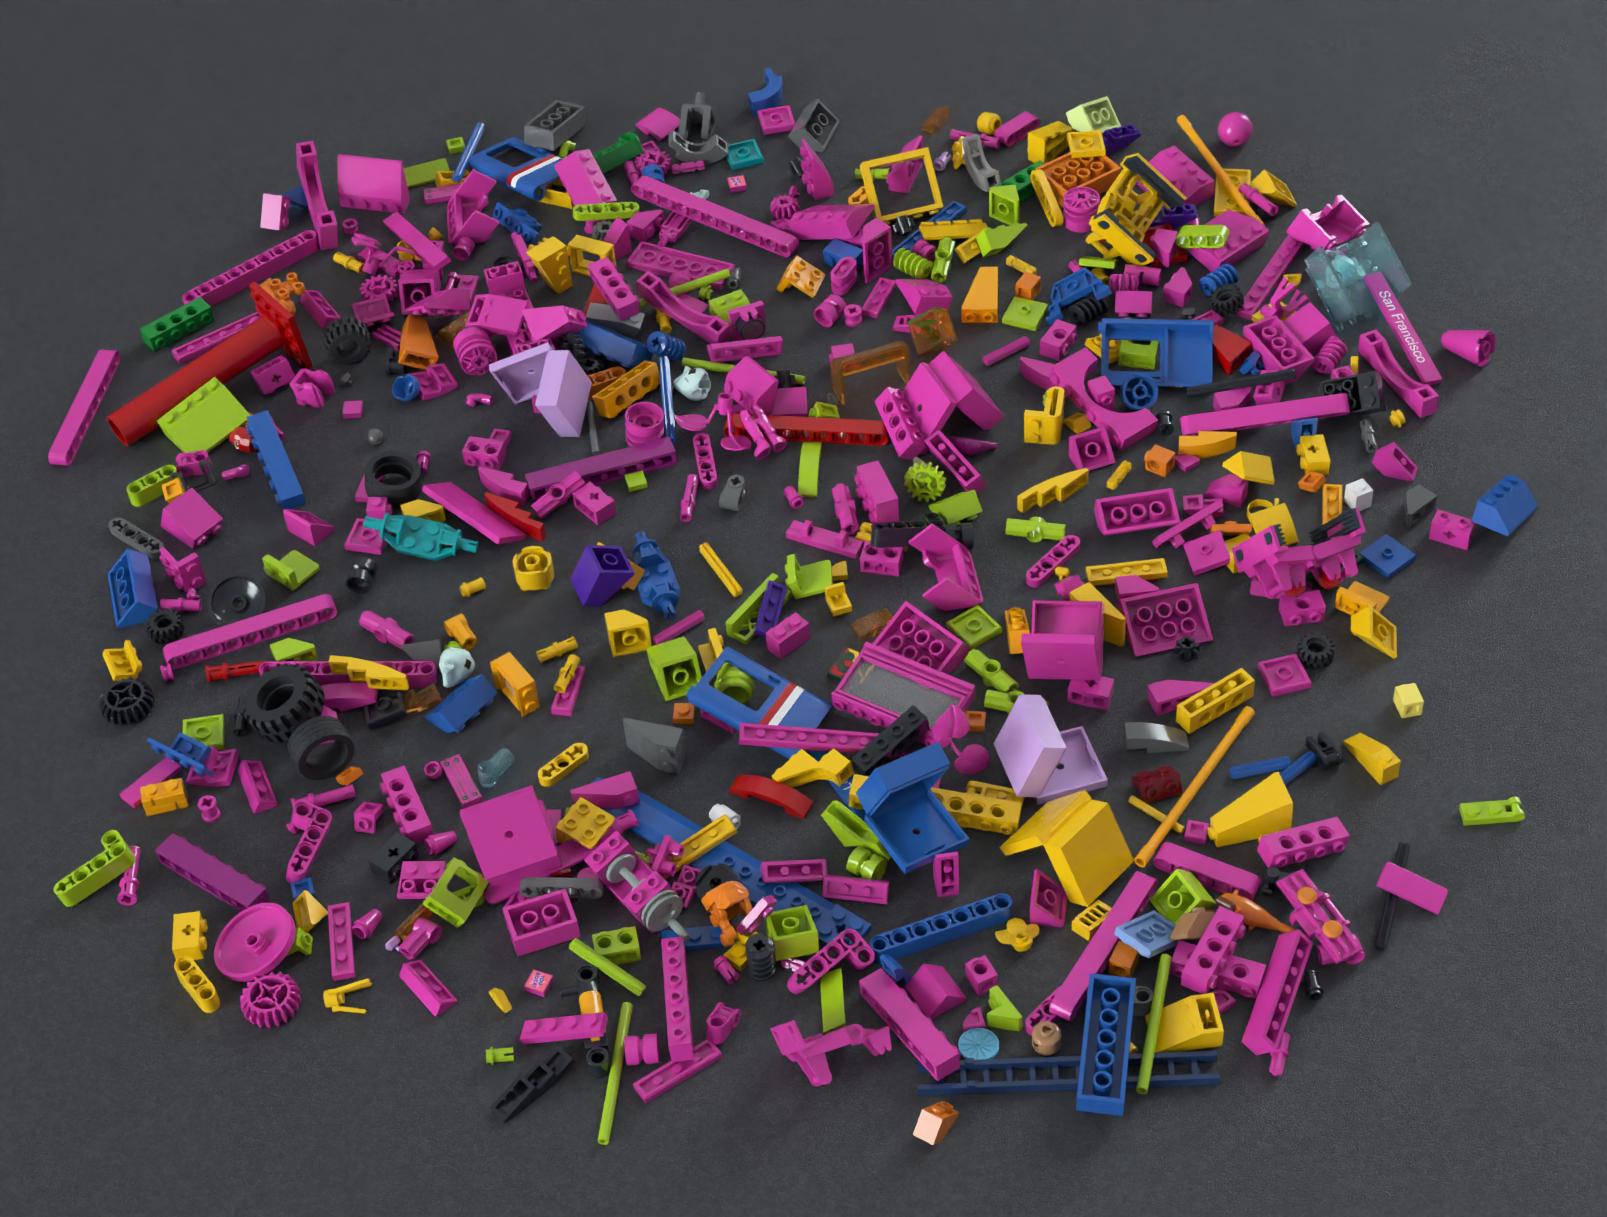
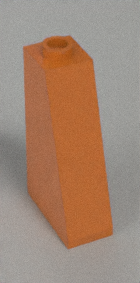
(417, 343)

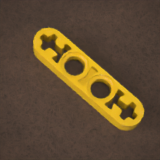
(1046, 198)

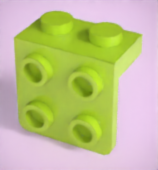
(291, 569)
(807, 579)

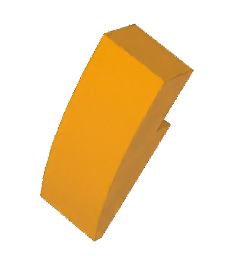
(1207, 444)

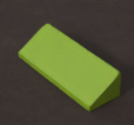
(424, 172)
(832, 1001)

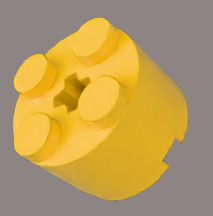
(533, 568)

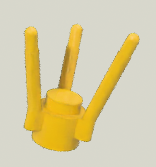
(335, 997)

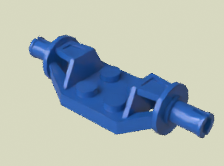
(658, 584)

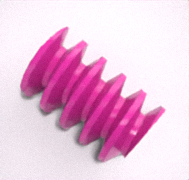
(1329, 355)

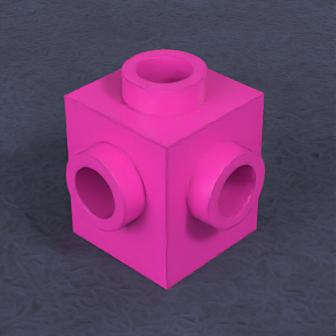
(1067, 585)

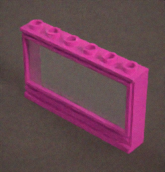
(887, 684)

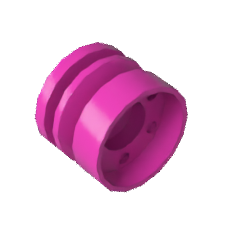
(1079, 207)
(474, 350)
(644, 423)

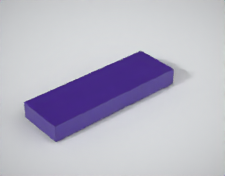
(770, 608)

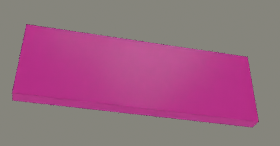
(666, 261)
(474, 513)

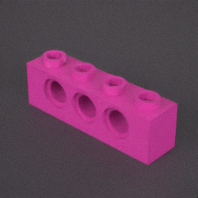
(614, 289)
(900, 423)
(407, 805)
(1303, 842)
(1220, 937)
(1251, 972)

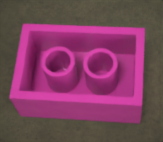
(876, 493)
(541, 922)

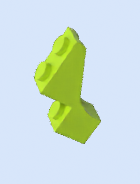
(852, 829)

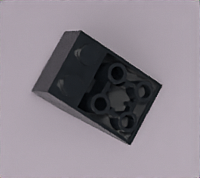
(1363, 392)

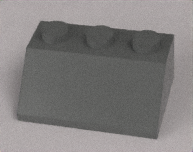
(814, 126)

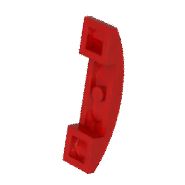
(774, 792)

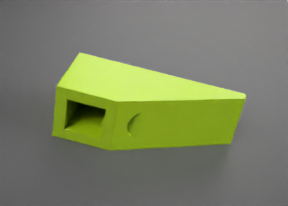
(995, 240)

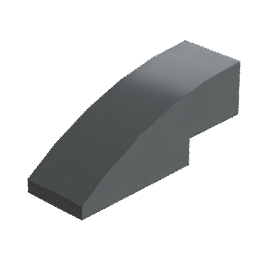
(1154, 737)

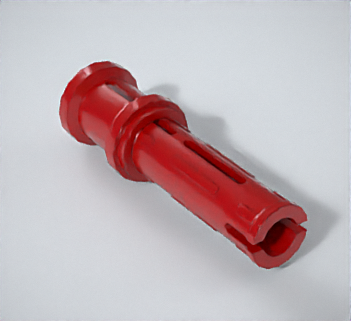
(226, 671)

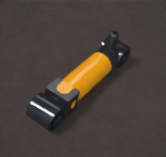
(590, 1002)

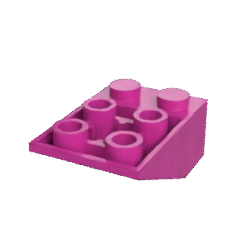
(815, 174)
(445, 302)
(497, 314)

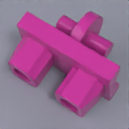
(662, 854)

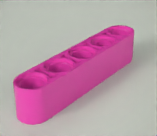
(1207, 870)

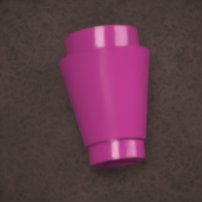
(439, 842)
(366, 925)

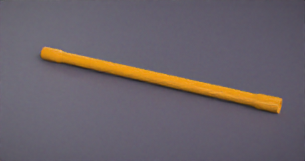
(1240, 200)
(1149, 849)

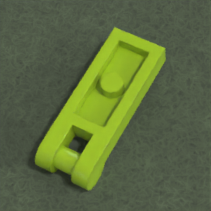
(1491, 812)

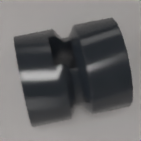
(965, 531)
(361, 575)

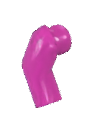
(238, 472)

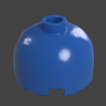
(1138, 392)

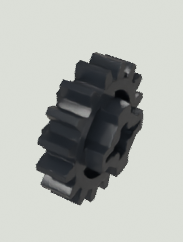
(573, 344)

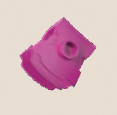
(312, 385)

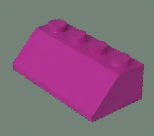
(584, 179)
(1278, 346)
(1136, 512)

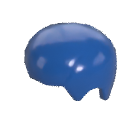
(406, 388)

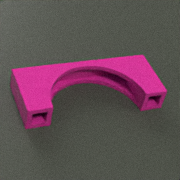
(323, 220)
(1122, 428)

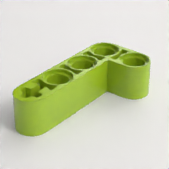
(97, 871)

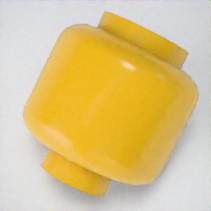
(988, 123)

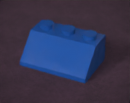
(462, 704)

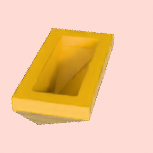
(308, 911)

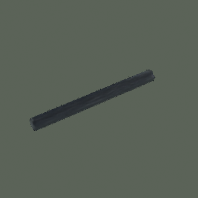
(1241, 382)
(1391, 901)

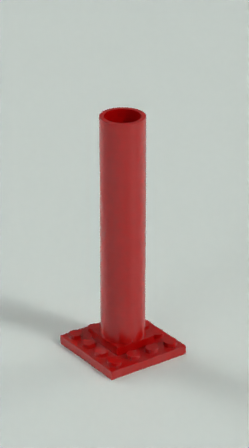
(225, 361)

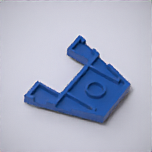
(1072, 288)

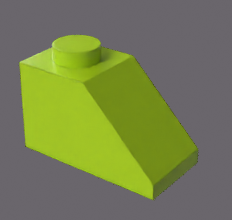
(293, 650)

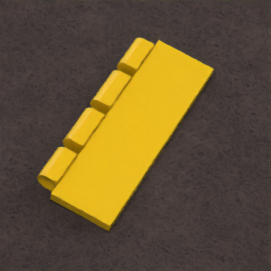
(957, 230)

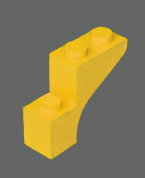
(805, 769)

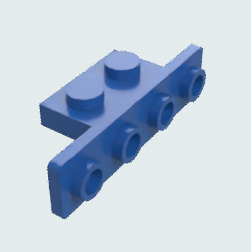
(518, 222)
(188, 752)

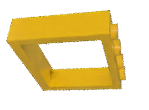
(916, 213)

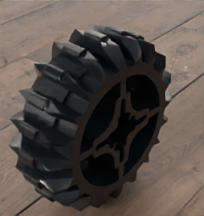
(128, 706)

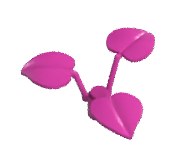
(372, 263)
(698, 422)
(956, 724)

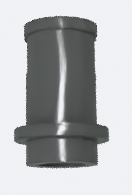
(734, 281)

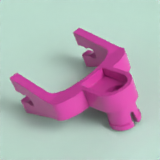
(1279, 294)

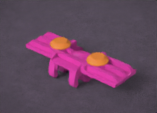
(1307, 901)

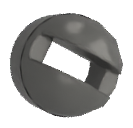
(375, 436)

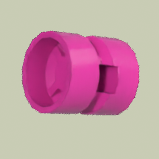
(830, 310)
(642, 1049)

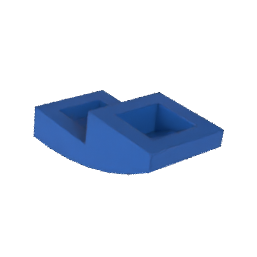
(894, 969)

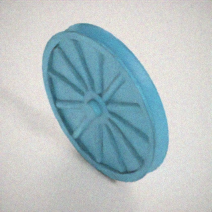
(978, 1044)

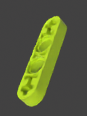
(586, 211)

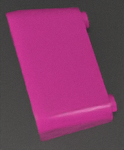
(1328, 227)

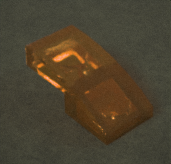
(870, 624)
(423, 699)

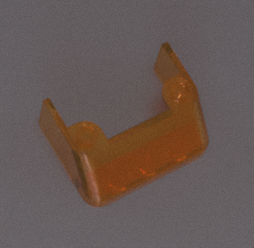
(868, 359)

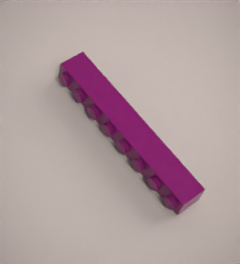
(606, 466)

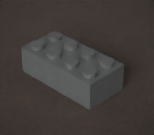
(554, 125)

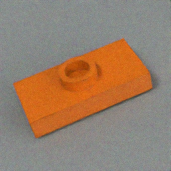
(1231, 528)

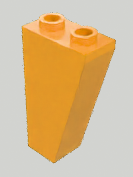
(982, 298)

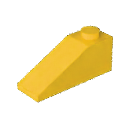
(1374, 757)

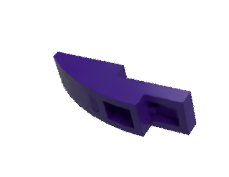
(1119, 138)
(1175, 216)

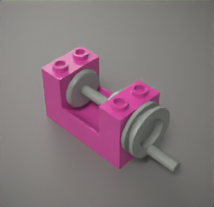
(637, 885)

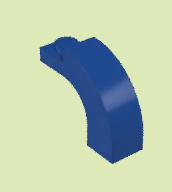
(769, 96)

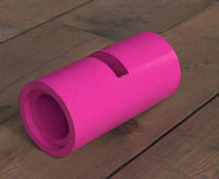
(1145, 274)

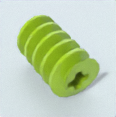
(912, 264)

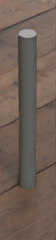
(592, 428)

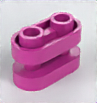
(843, 276)

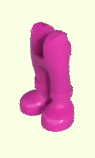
(763, 448)

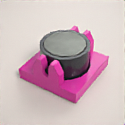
(748, 321)

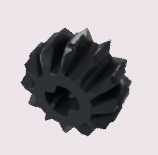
(592, 365)

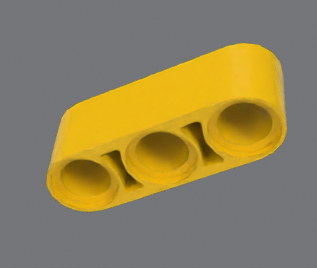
(197, 984)

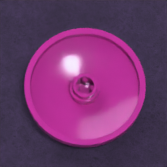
(254, 942)

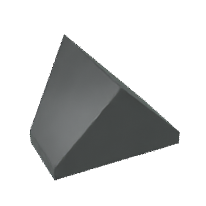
(425, 651)

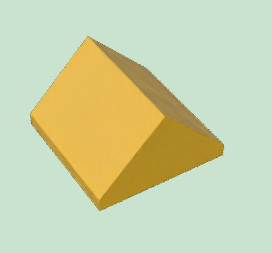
(1251, 467)

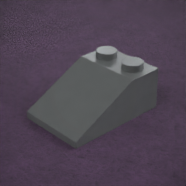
(657, 744)

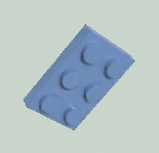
(1148, 934)

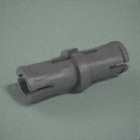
(1368, 435)

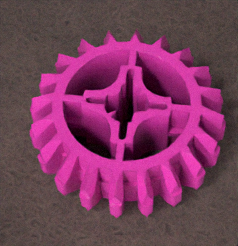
(270, 999)

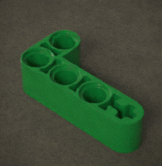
(624, 150)

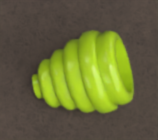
(735, 683)

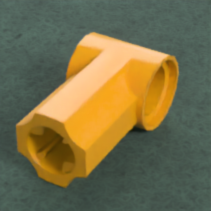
(459, 629)

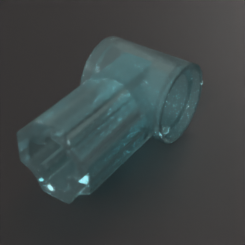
(493, 768)

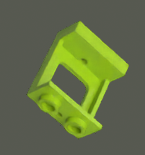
(1138, 355)
(449, 905)

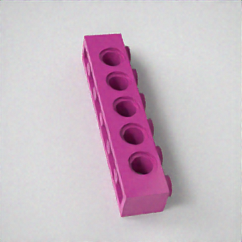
(677, 999)

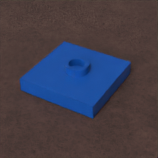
(1387, 556)

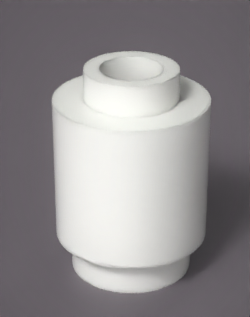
(719, 810)

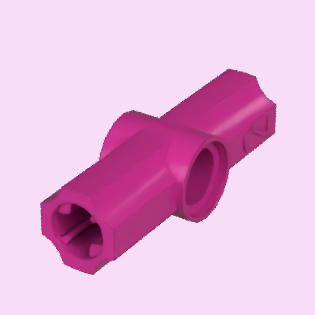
(548, 502)
(845, 509)
(385, 629)

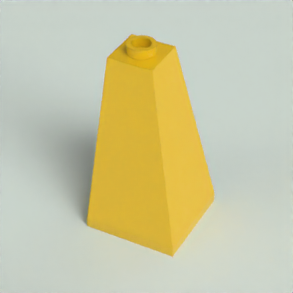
(1256, 813)

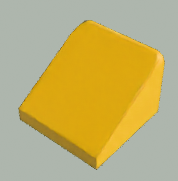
(1077, 422)

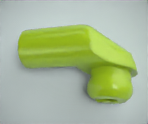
(568, 145)

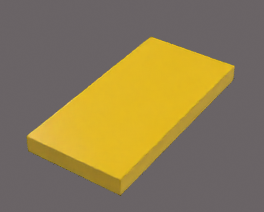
(1223, 198)

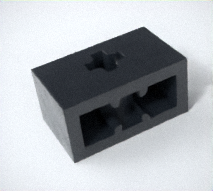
(389, 858)

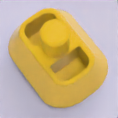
(1062, 572)

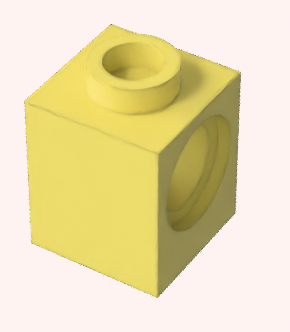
(1408, 700)

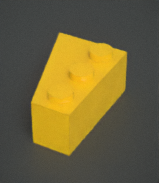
(1048, 142)
(552, 264)

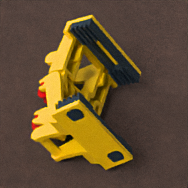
(1118, 222)

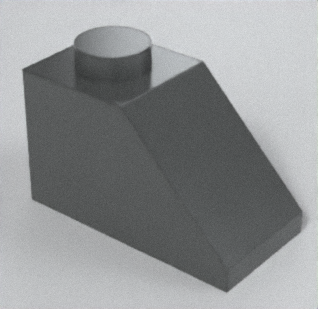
(1418, 504)

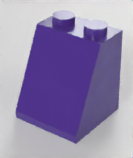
(600, 573)

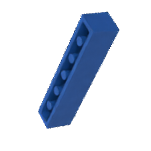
(276, 461)

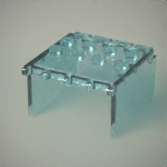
(1341, 272)

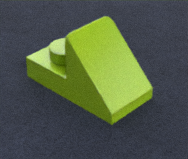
(1003, 1012)

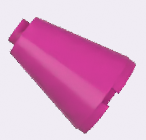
(1470, 344)

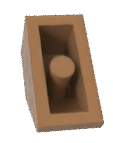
(1192, 925)

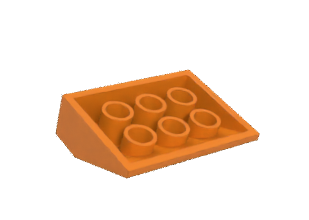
(1069, 172)

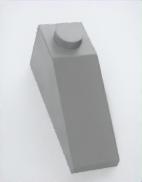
(605, 316)

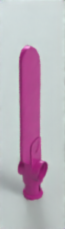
(570, 854)

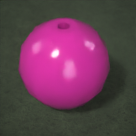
(1235, 129)

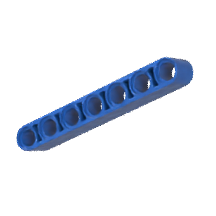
(954, 925)

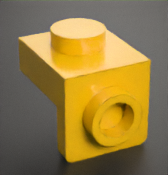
(837, 599)

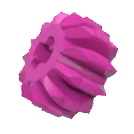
(784, 207)
(1123, 282)

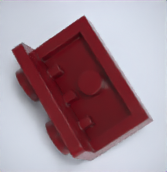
(1157, 784)

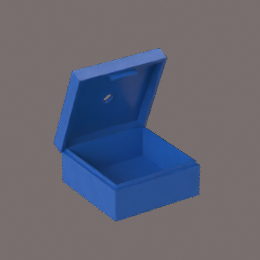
(901, 801)

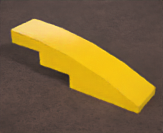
(1057, 487)
(374, 674)

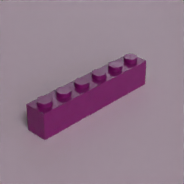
(210, 873)

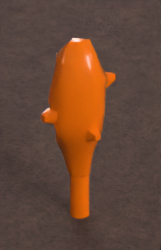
(1255, 915)

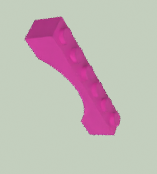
(659, 295)
(1418, 396)

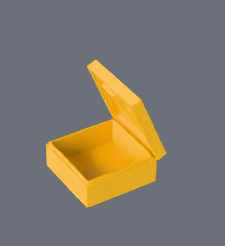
(1080, 842)

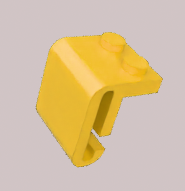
(1046, 425)

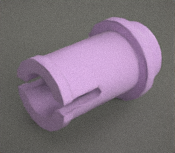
(940, 163)

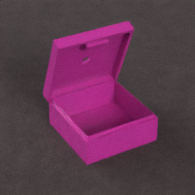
(940, 389)
(1065, 640)
(511, 837)

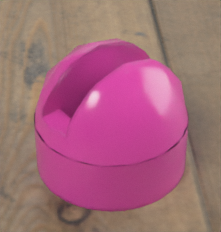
(433, 764)

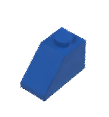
(1303, 428)

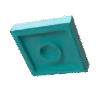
(744, 154)

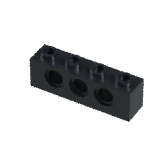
(891, 741)

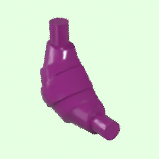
(971, 446)

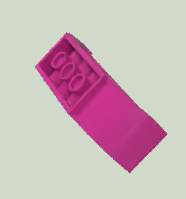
(509, 282)

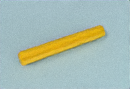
(720, 570)

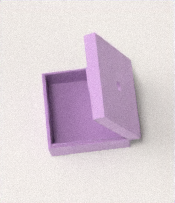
(556, 380)
(1034, 748)

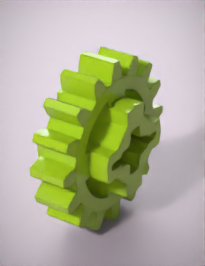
(924, 481)

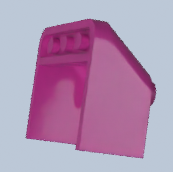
(465, 209)
(954, 570)

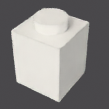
(1358, 495)

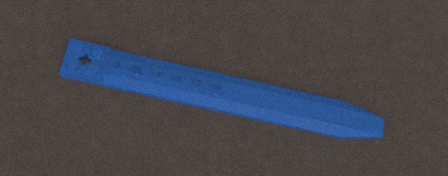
(658, 820)

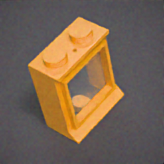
(515, 683)

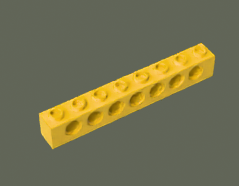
(965, 808)

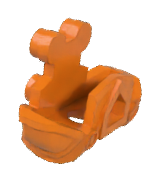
(282, 290)
(725, 904)

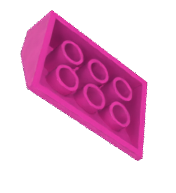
(1174, 164)
(372, 184)
(829, 221)
(1244, 238)
(1164, 617)
(922, 640)

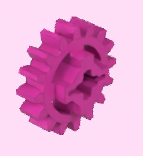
(653, 157)
(379, 287)

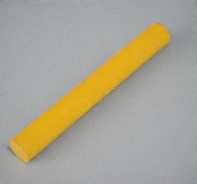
(1154, 813)

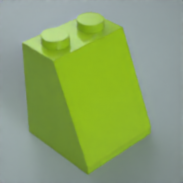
(674, 667)

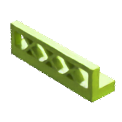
(750, 609)

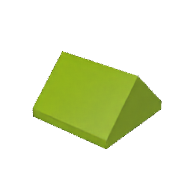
(1004, 204)

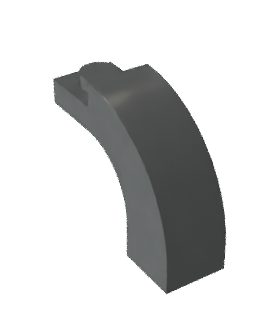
(709, 151)

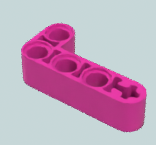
(310, 847)
(825, 963)

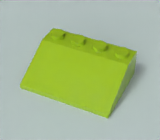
(204, 418)

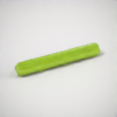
(607, 967)

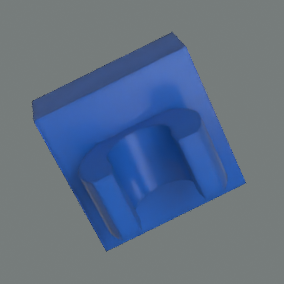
(1251, 364)

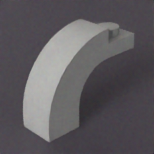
(976, 164)

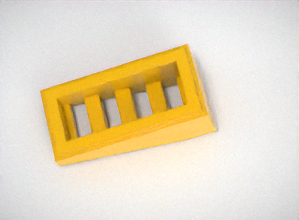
(444, 178)
(1084, 930)

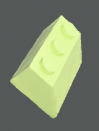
(1093, 116)

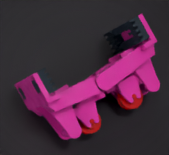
(1269, 560)

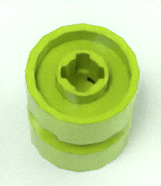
(866, 865)

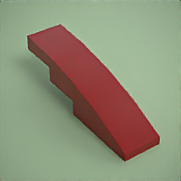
(513, 514)

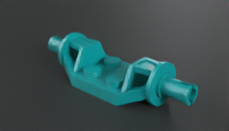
(420, 536)

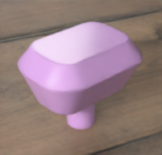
(393, 943)

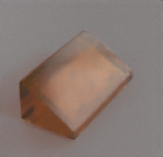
(936, 119)
(406, 927)

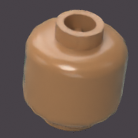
(1046, 1038)

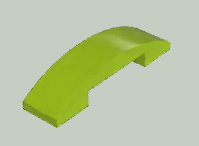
(809, 469)

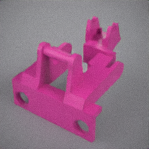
(811, 1050)

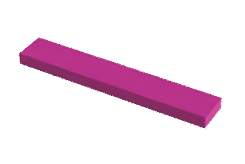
(207, 342)

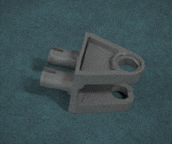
(697, 114)

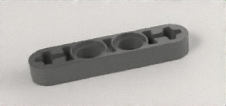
(140, 535)
(538, 886)

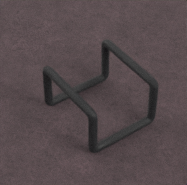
(201, 486)

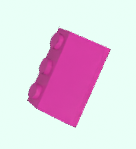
(904, 174)
(876, 249)
(752, 385)

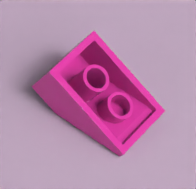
(924, 294)

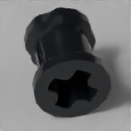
(1164, 423)

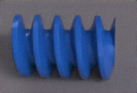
(1223, 275)
(666, 345)

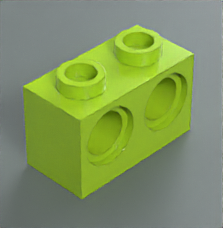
(613, 945)

